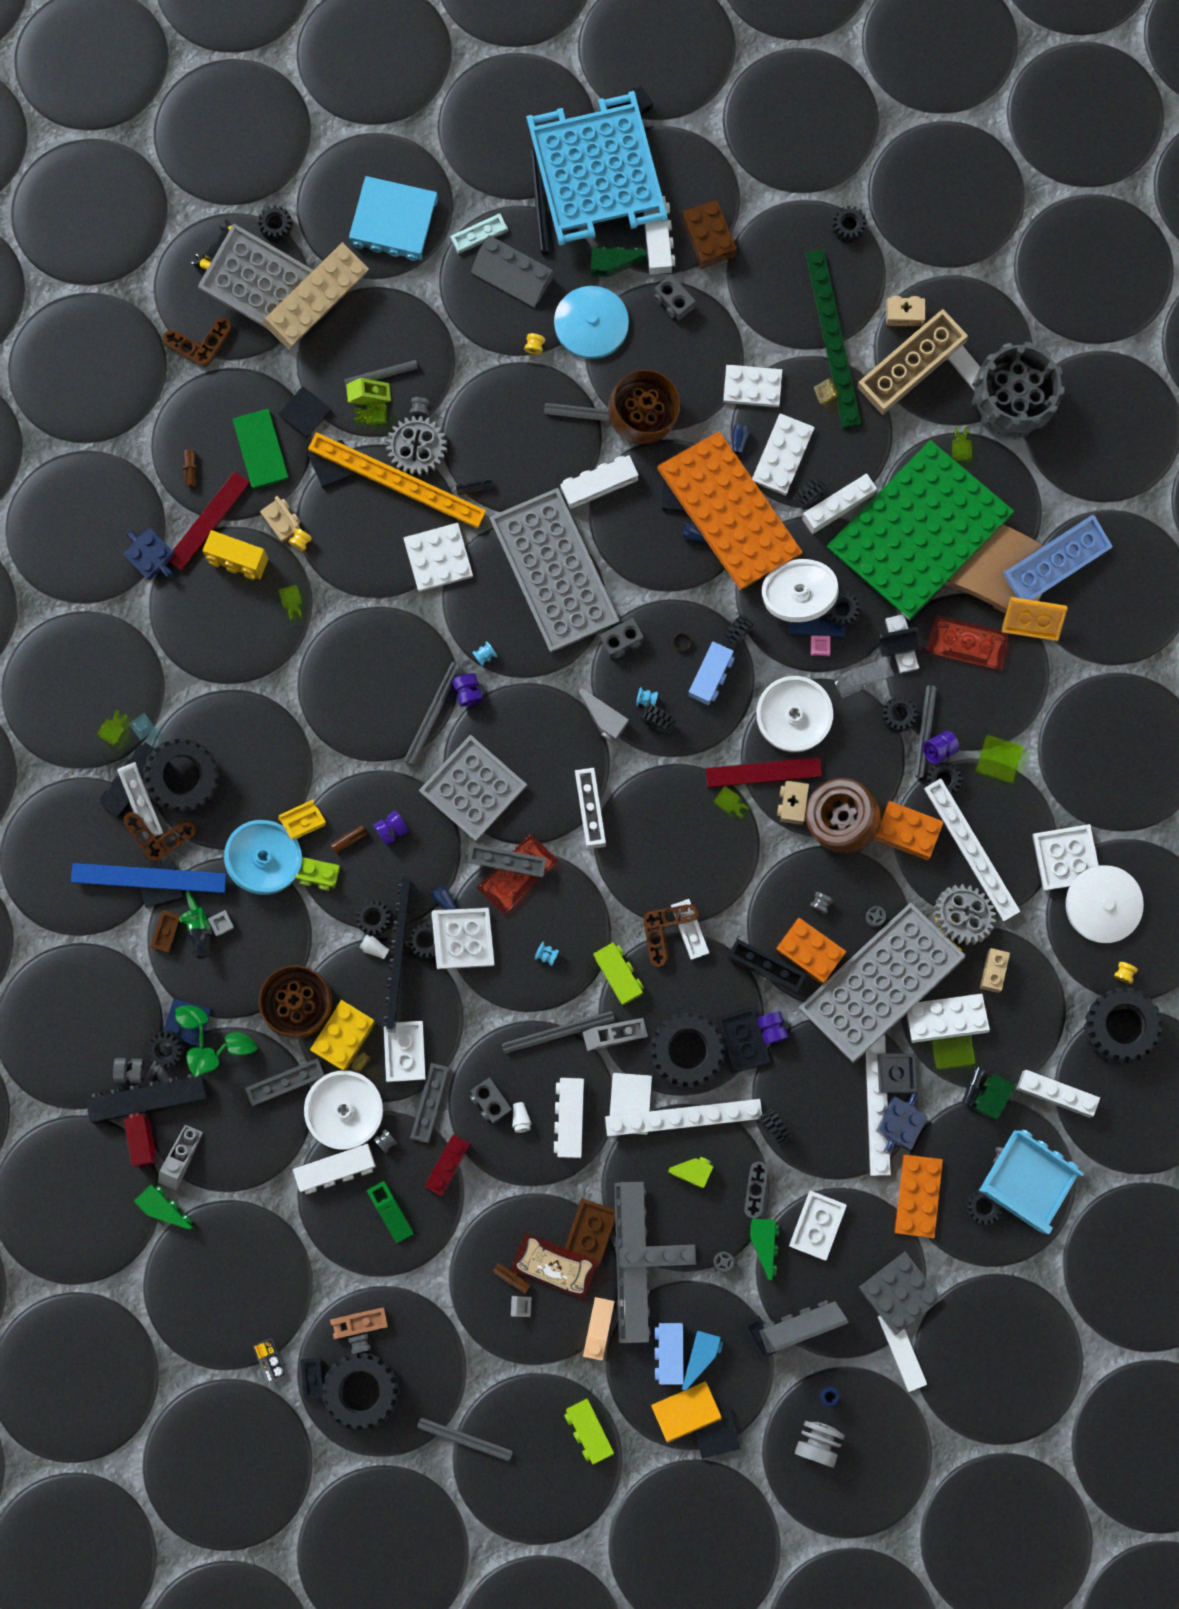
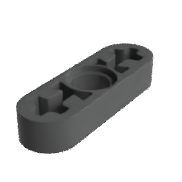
(763, 1185)

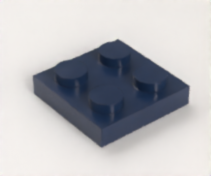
(189, 1036)

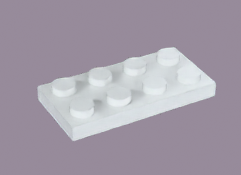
(782, 454)
(947, 1018)

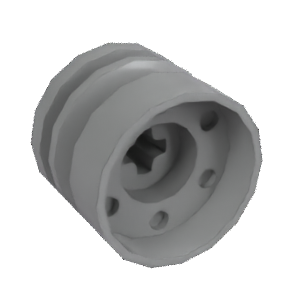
(819, 1443)

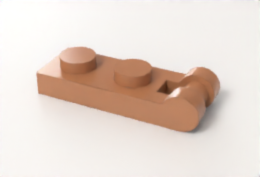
(359, 1323)

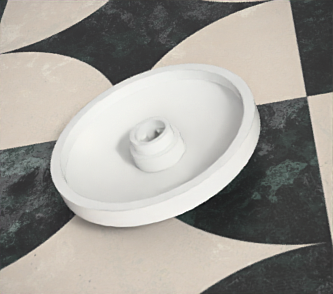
(800, 590)
(794, 714)
(1104, 904)
(343, 1110)

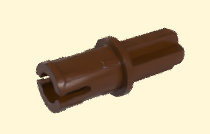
(189, 468)
(349, 839)
(512, 1278)

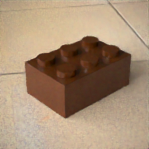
(708, 234)

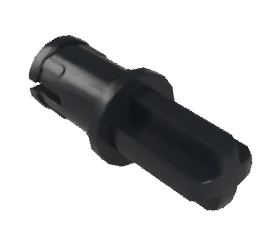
(973, 1086)

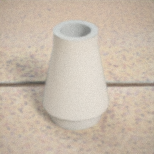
(373, 946)
(520, 1118)

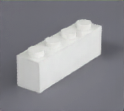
(659, 243)
(599, 481)
(839, 503)
(590, 808)
(1058, 1093)
(570, 1118)
(334, 1168)

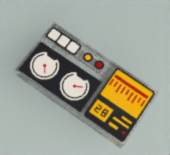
(269, 1360)

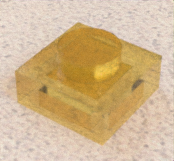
(826, 391)
(360, 1062)

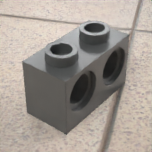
(678, 295)
(618, 634)
(494, 1098)

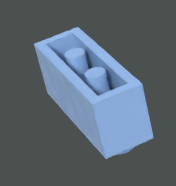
(711, 673)
(669, 1353)

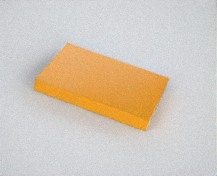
(1034, 619)
(686, 1412)

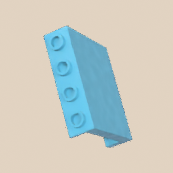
(392, 218)
(1030, 1180)

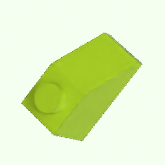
(368, 391)
(693, 1171)

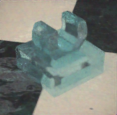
(142, 726)

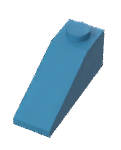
(702, 1354)

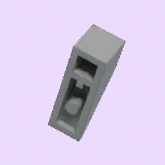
(608, 720)
(614, 1034)

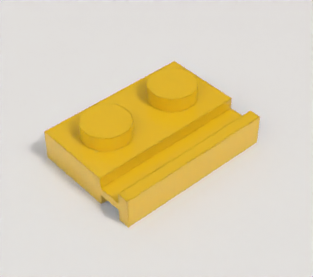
(302, 820)

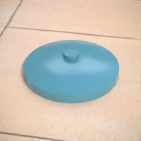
(591, 322)
(262, 857)

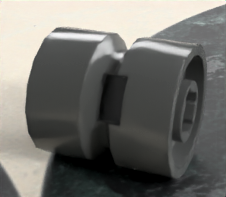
(128, 1070)

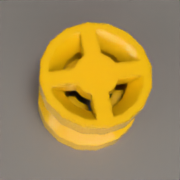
(534, 344)
(300, 539)
(1125, 972)

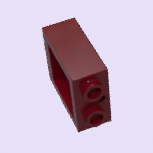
(140, 1140)

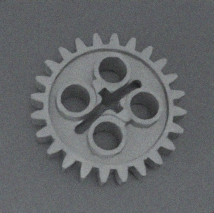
(400, 443)
(964, 914)

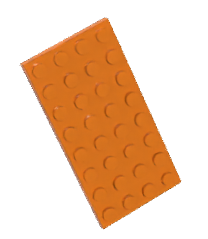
(729, 510)

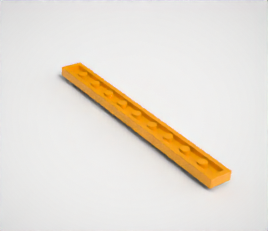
(397, 480)

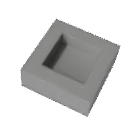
(221, 923)
(521, 1306)

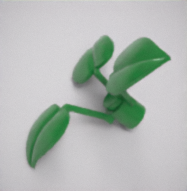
(205, 1060)

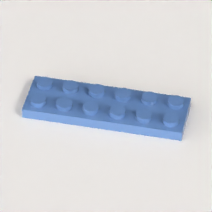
(1057, 559)

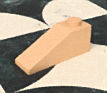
(598, 1329)

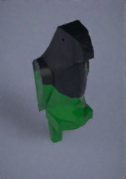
(197, 927)

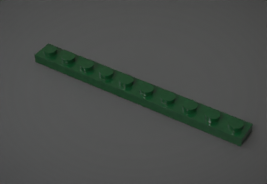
(833, 338)

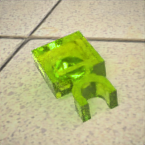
(373, 415)
(961, 447)
(290, 599)
(112, 730)
(729, 800)

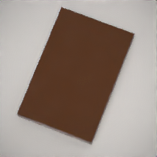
(591, 1230)

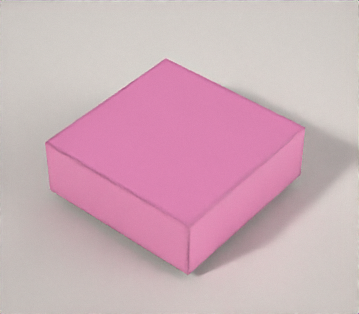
(820, 645)

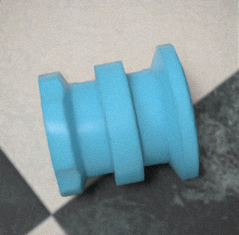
(484, 653)
(646, 697)
(547, 954)

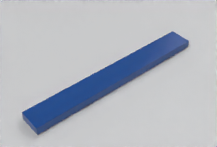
(148, 878)

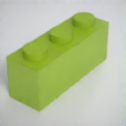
(618, 973)
(588, 1431)

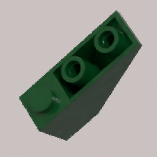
(612, 261)

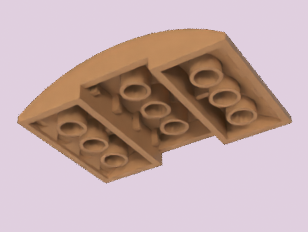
(983, 572)

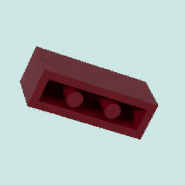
(447, 1165)

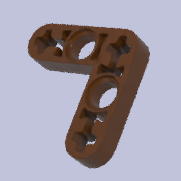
(200, 349)
(159, 842)
(658, 928)

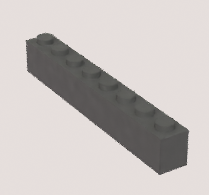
(631, 1282)

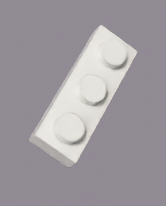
(907, 661)
(692, 934)

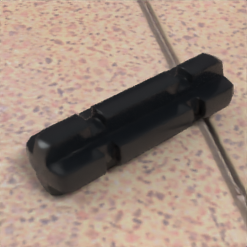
(474, 486)

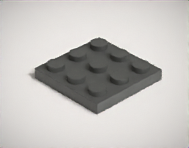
(899, 1293)

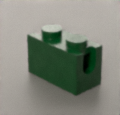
(994, 1097)

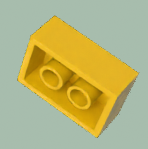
(235, 555)
(343, 1035)

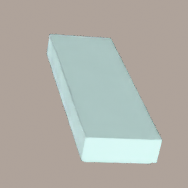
(478, 233)

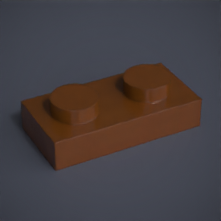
(165, 931)

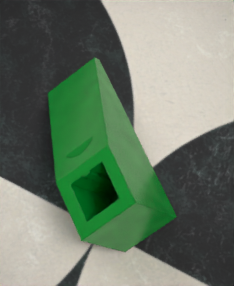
(158, 1206)
(390, 1211)
(763, 1238)

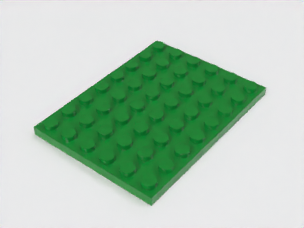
(920, 530)

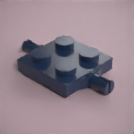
(149, 554)
(901, 1123)

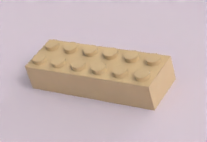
(315, 296)
(912, 361)

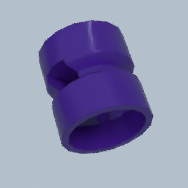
(467, 689)
(940, 747)
(397, 827)
(773, 1028)

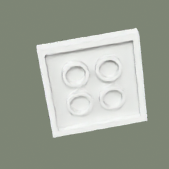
(438, 557)
(1064, 855)
(462, 938)

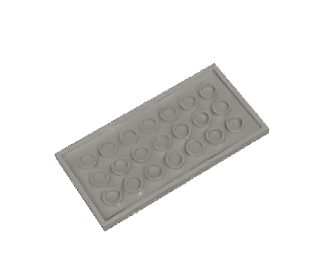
(554, 570)
(882, 982)

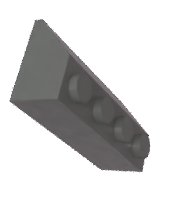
(512, 271)
(802, 1327)

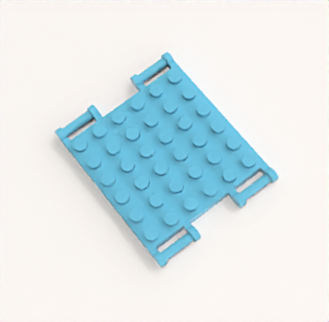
(596, 167)

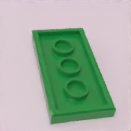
(260, 448)

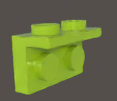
(318, 873)

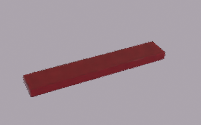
(208, 520)
(763, 772)

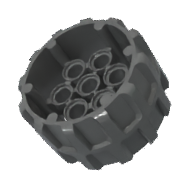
(1018, 357)

